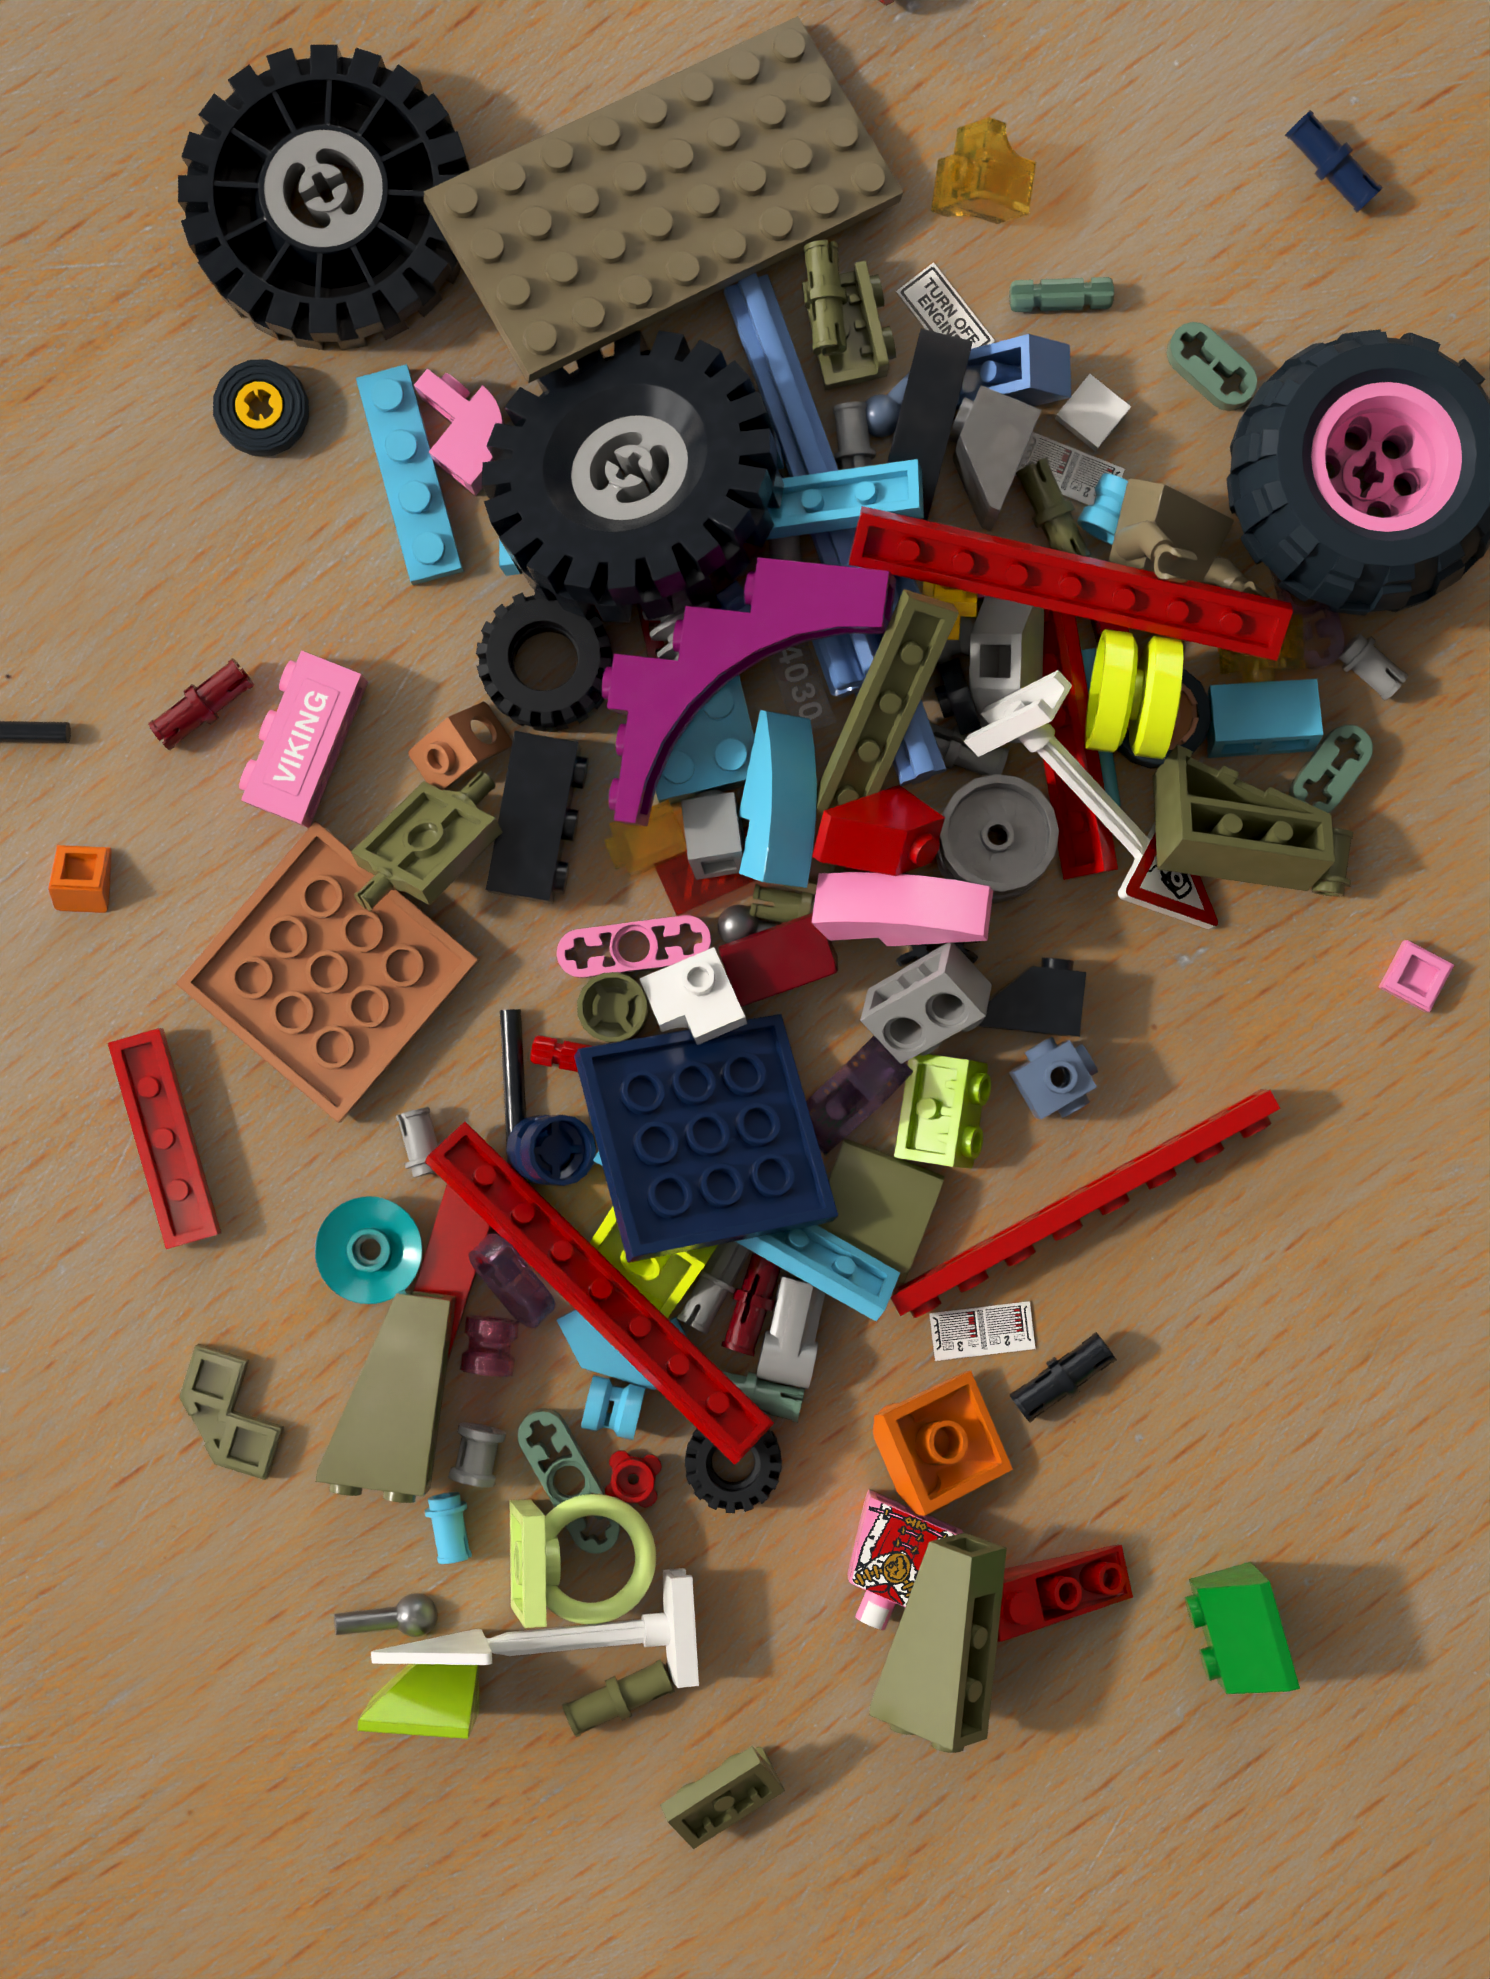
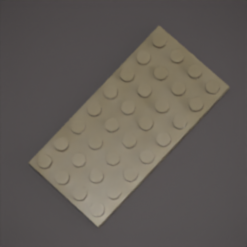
(662, 198)

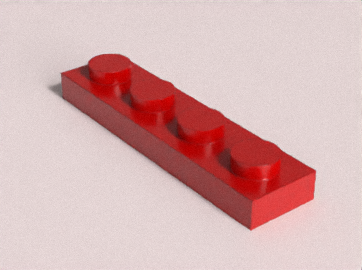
(164, 1138)

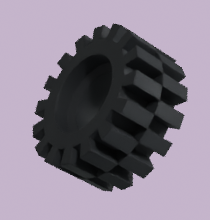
(727, 1494)

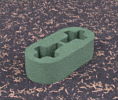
(1203, 376)
(1320, 763)

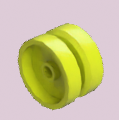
(1141, 695)

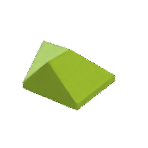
(426, 1702)

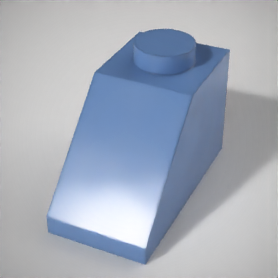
(1021, 368)

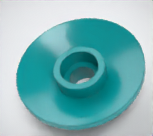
(341, 1254)

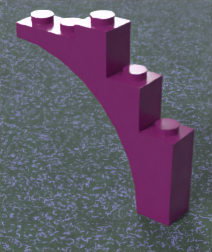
(662, 696)

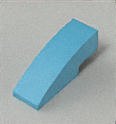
(780, 801)

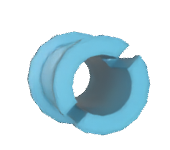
(449, 1527)

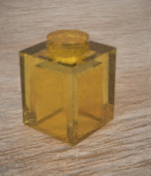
(646, 847)

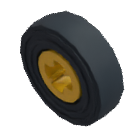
(286, 399)

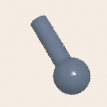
(884, 410)

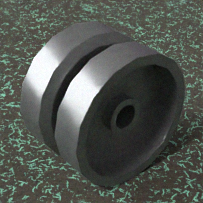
(1017, 815)

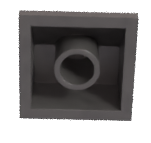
(989, 448)

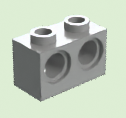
(926, 1003)

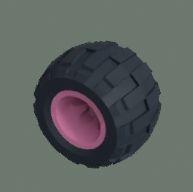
(1318, 527)

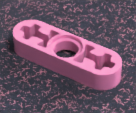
(592, 939)

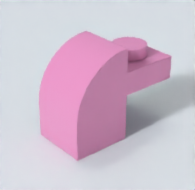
(464, 443)

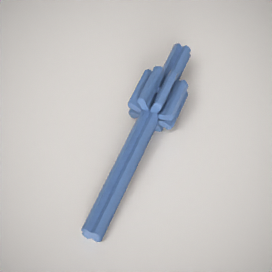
(805, 452)

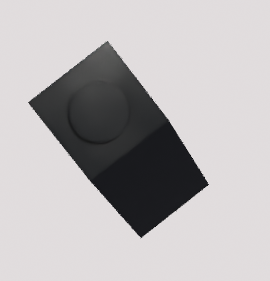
(1040, 1000)

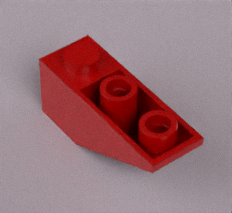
(1061, 1589)

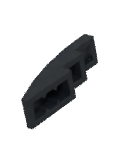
(930, 406)

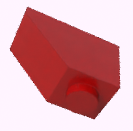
(880, 833)

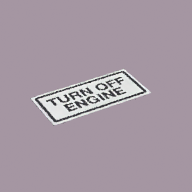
(941, 307)

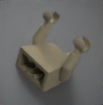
(1175, 538)

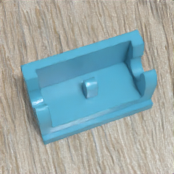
(1264, 718)

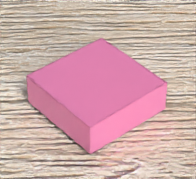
(1416, 976)

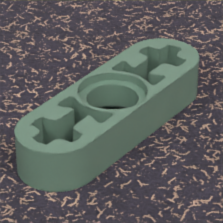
(538, 1452)

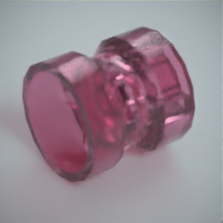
(489, 1333)

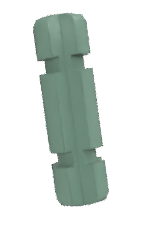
(1061, 294)

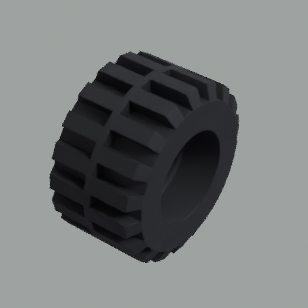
(550, 707)

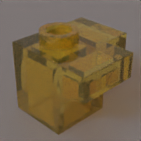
(983, 176)

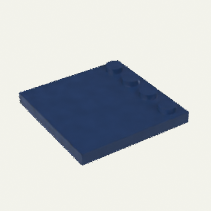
(704, 1138)

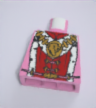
(889, 1555)

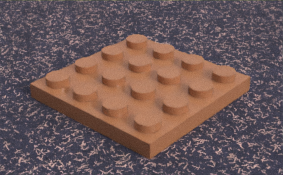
(321, 979)

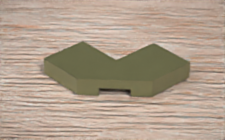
(229, 1436)

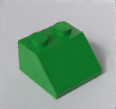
(1241, 1631)

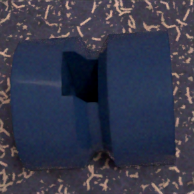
(551, 1149)

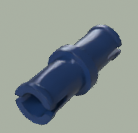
(1333, 161)

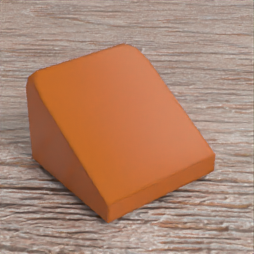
(81, 879)

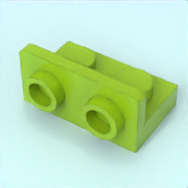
(943, 1111)

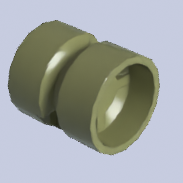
(613, 1007)

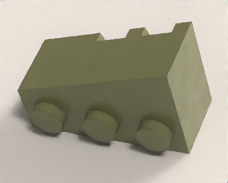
(1235, 831)

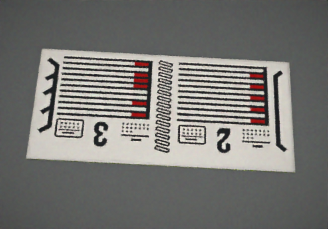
(1073, 469)
(982, 1331)

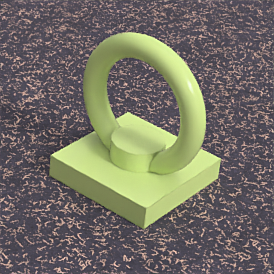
(537, 1560)

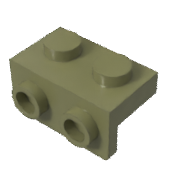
(867, 343)

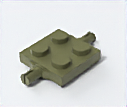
(426, 842)

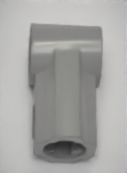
(790, 1345)

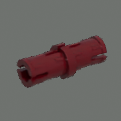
(201, 704)
(752, 1305)

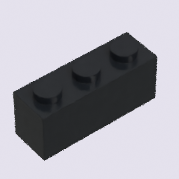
(536, 818)

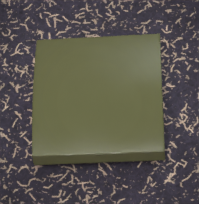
(881, 1204)

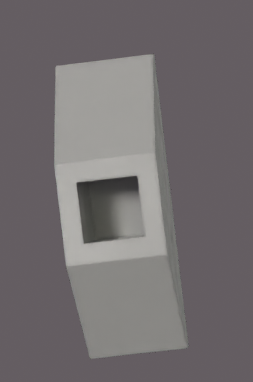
(1004, 651)

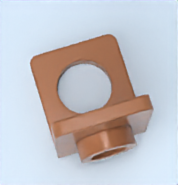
(454, 749)

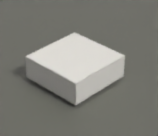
(1092, 412)

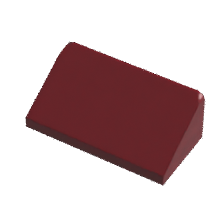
(778, 960)

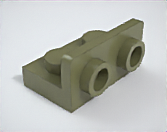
(723, 1796)

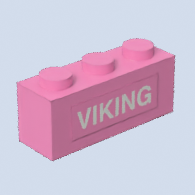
(302, 738)

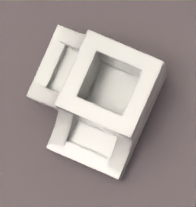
(694, 997)

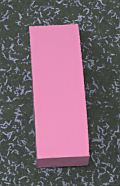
(901, 908)

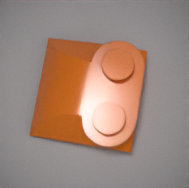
(940, 1444)

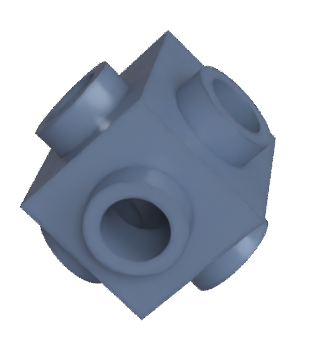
(1035, 1082)

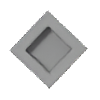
(713, 833)

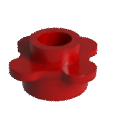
(646, 1470)

